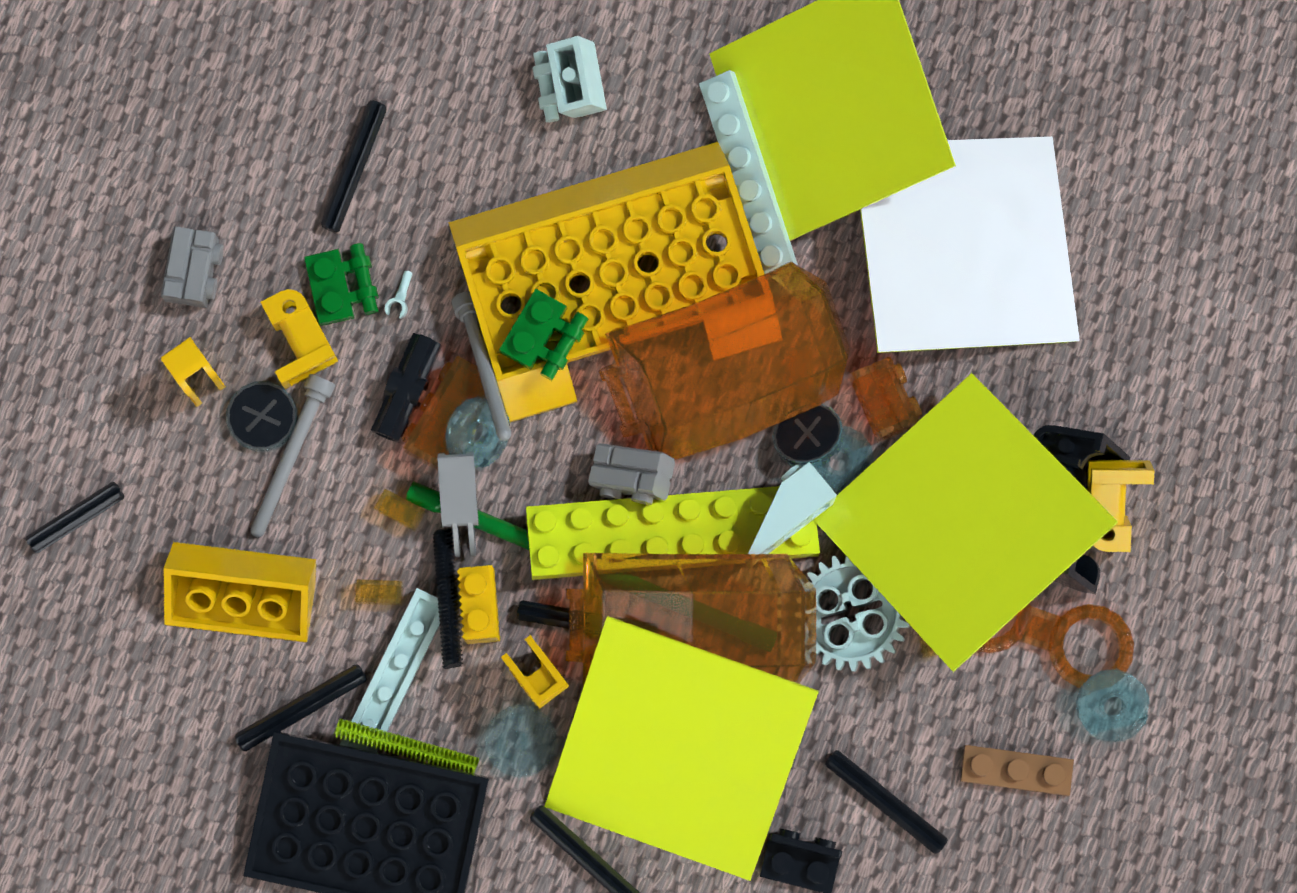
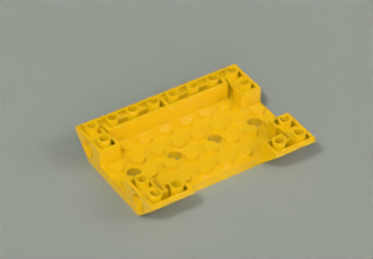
(601, 234)

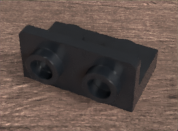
(801, 862)

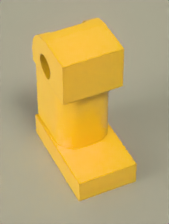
(302, 335)
(185, 361)
(1108, 486)
(543, 683)

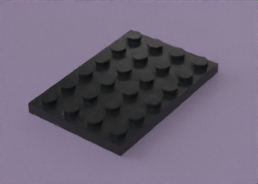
(363, 821)

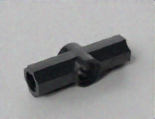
(406, 387)

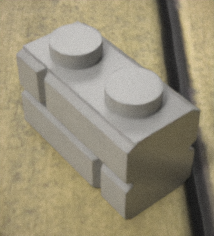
(191, 267)
(631, 472)

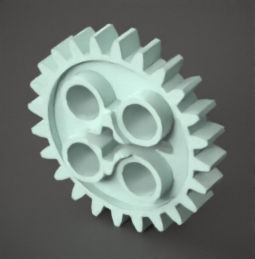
(860, 644)

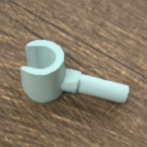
(400, 295)

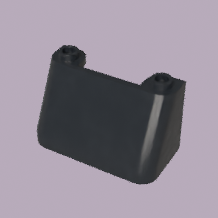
(1073, 450)

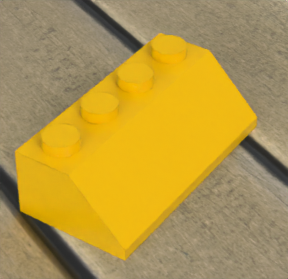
(239, 591)

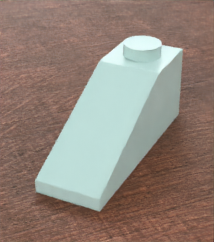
(797, 502)

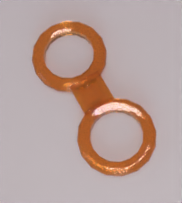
(1048, 633)

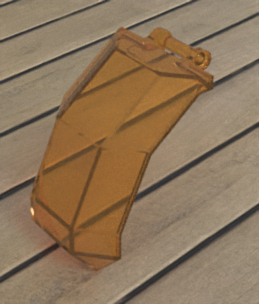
(728, 363)
(727, 604)

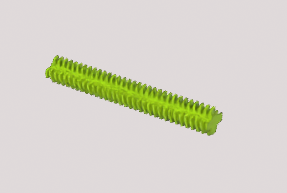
(405, 746)

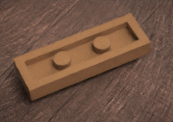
(1017, 770)

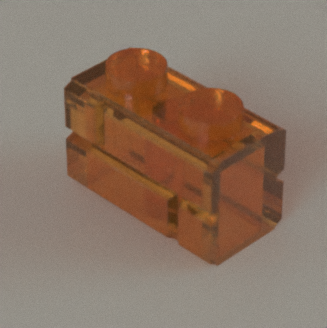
(885, 399)

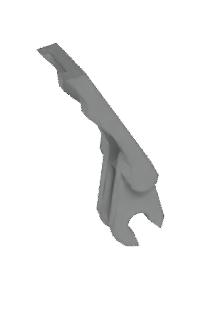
(458, 496)

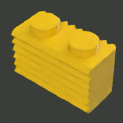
(478, 604)

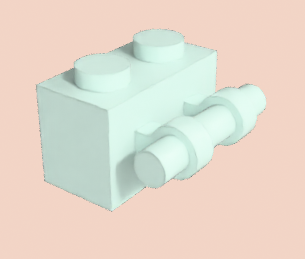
(575, 79)

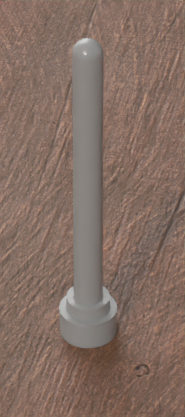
(465, 311)
(316, 393)

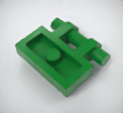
(330, 287)
(535, 327)

